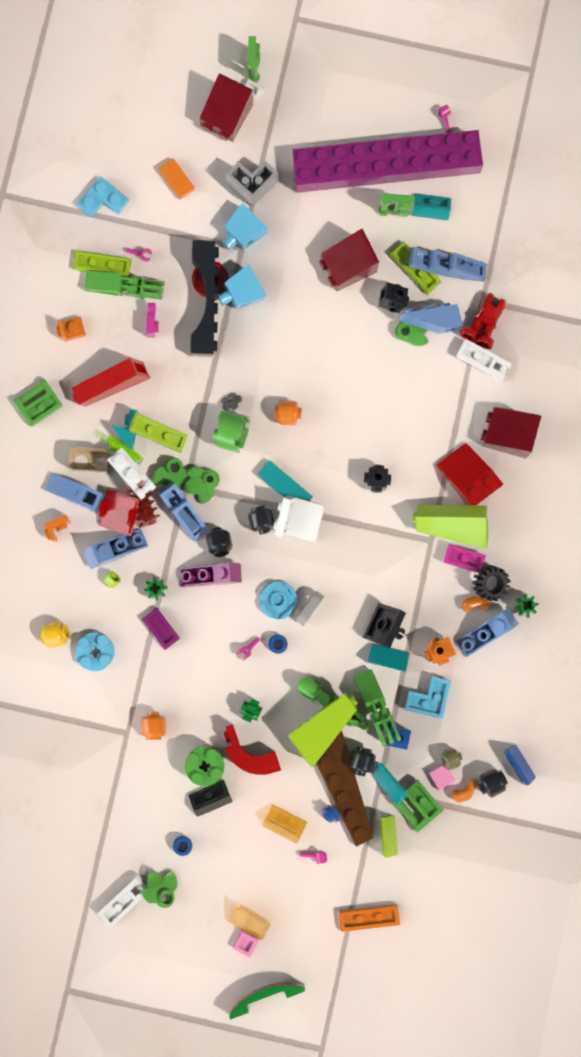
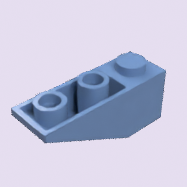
(439, 320)
(75, 492)
(115, 548)
(487, 632)

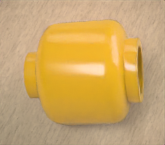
(54, 634)

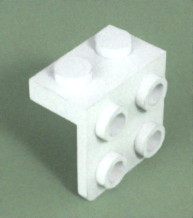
(298, 518)

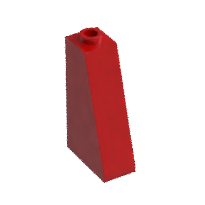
(111, 381)

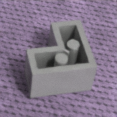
(252, 185)

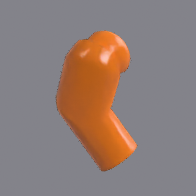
(466, 794)

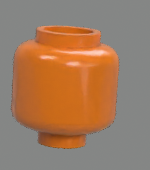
(287, 412)
(153, 726)

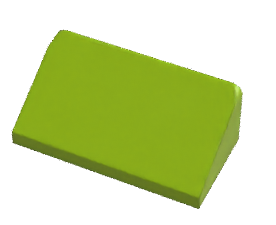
(388, 836)

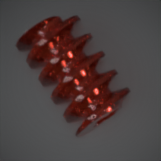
(145, 510)

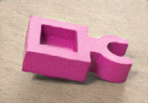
(152, 325)

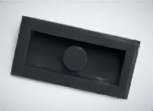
(210, 798)

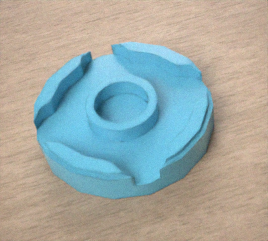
(278, 600)

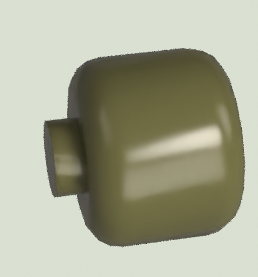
(451, 759)

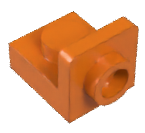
(70, 329)
(57, 524)

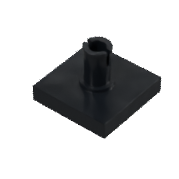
(385, 625)

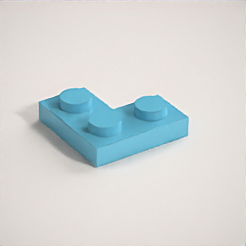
(102, 193)
(431, 704)

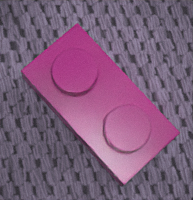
(464, 558)

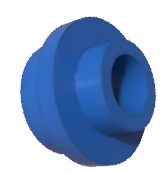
(278, 638)
(330, 814)
(182, 852)

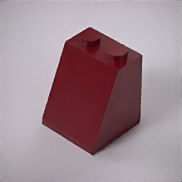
(226, 108)
(349, 261)
(511, 431)

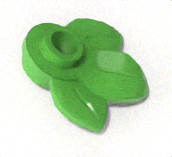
(414, 336)
(164, 474)
(199, 484)
(158, 886)

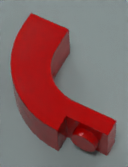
(249, 763)

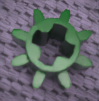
(159, 592)
(520, 606)
(250, 710)

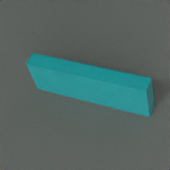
(282, 482)

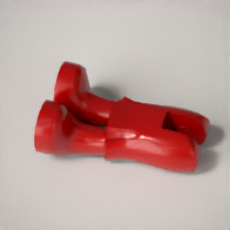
(487, 317)

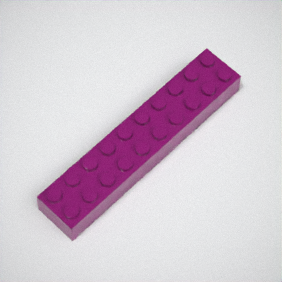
(387, 161)

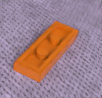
(369, 918)

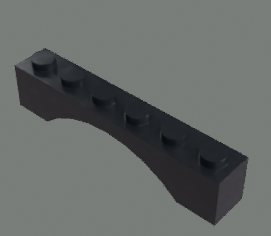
(203, 259)

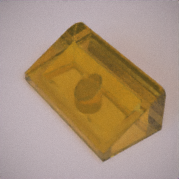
(284, 824)
(249, 922)

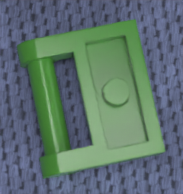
(253, 59)
(402, 205)
(41, 407)
(424, 804)

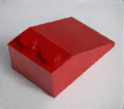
(469, 475)

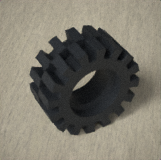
(484, 575)

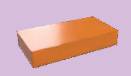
(176, 178)

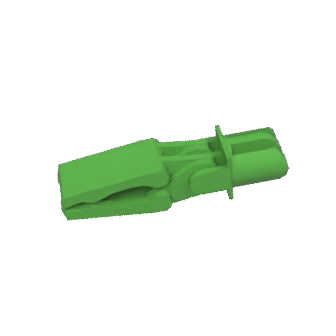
(117, 285)
(312, 689)
(374, 700)

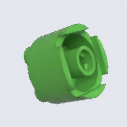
(231, 431)
(199, 775)

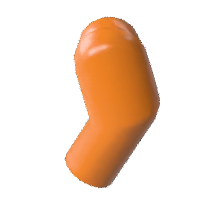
(475, 601)

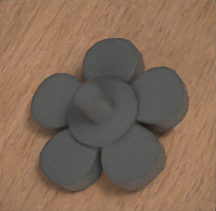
(231, 401)

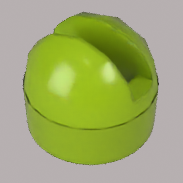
(112, 579)

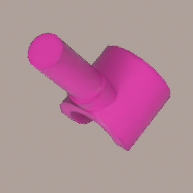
(443, 113)
(140, 253)
(247, 650)
(321, 857)

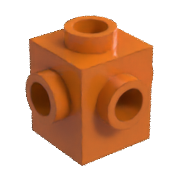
(446, 650)

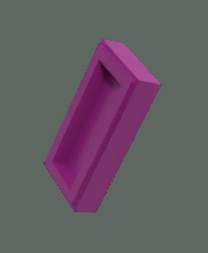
(161, 628)

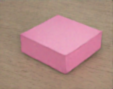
(441, 777)
(245, 943)

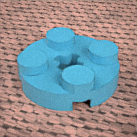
(103, 658)

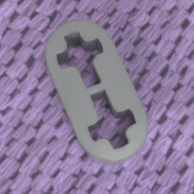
(310, 608)

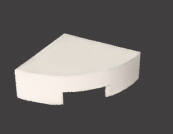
(257, 89)

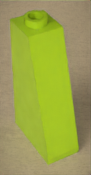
(454, 522)
(322, 728)

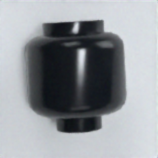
(261, 519)
(219, 542)
(362, 761)
(492, 783)

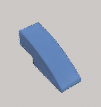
(182, 510)

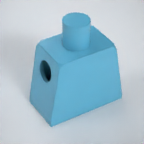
(243, 229)
(242, 289)

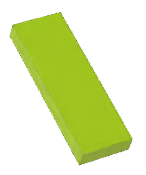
(103, 263)
(425, 280)
(157, 432)

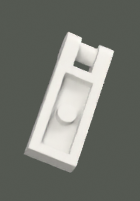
(483, 359)
(131, 473)
(122, 902)

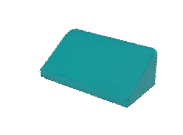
(432, 207)
(388, 658)
(389, 784)

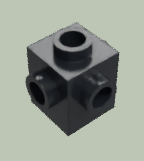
(393, 297)
(374, 485)

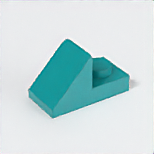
(127, 436)

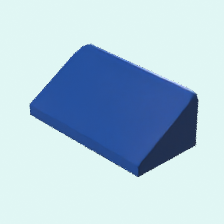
(520, 765)

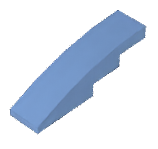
(447, 265)

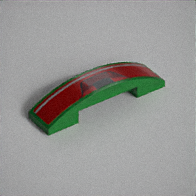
(290, 989)

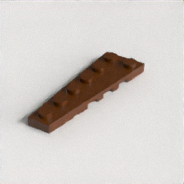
(345, 789)

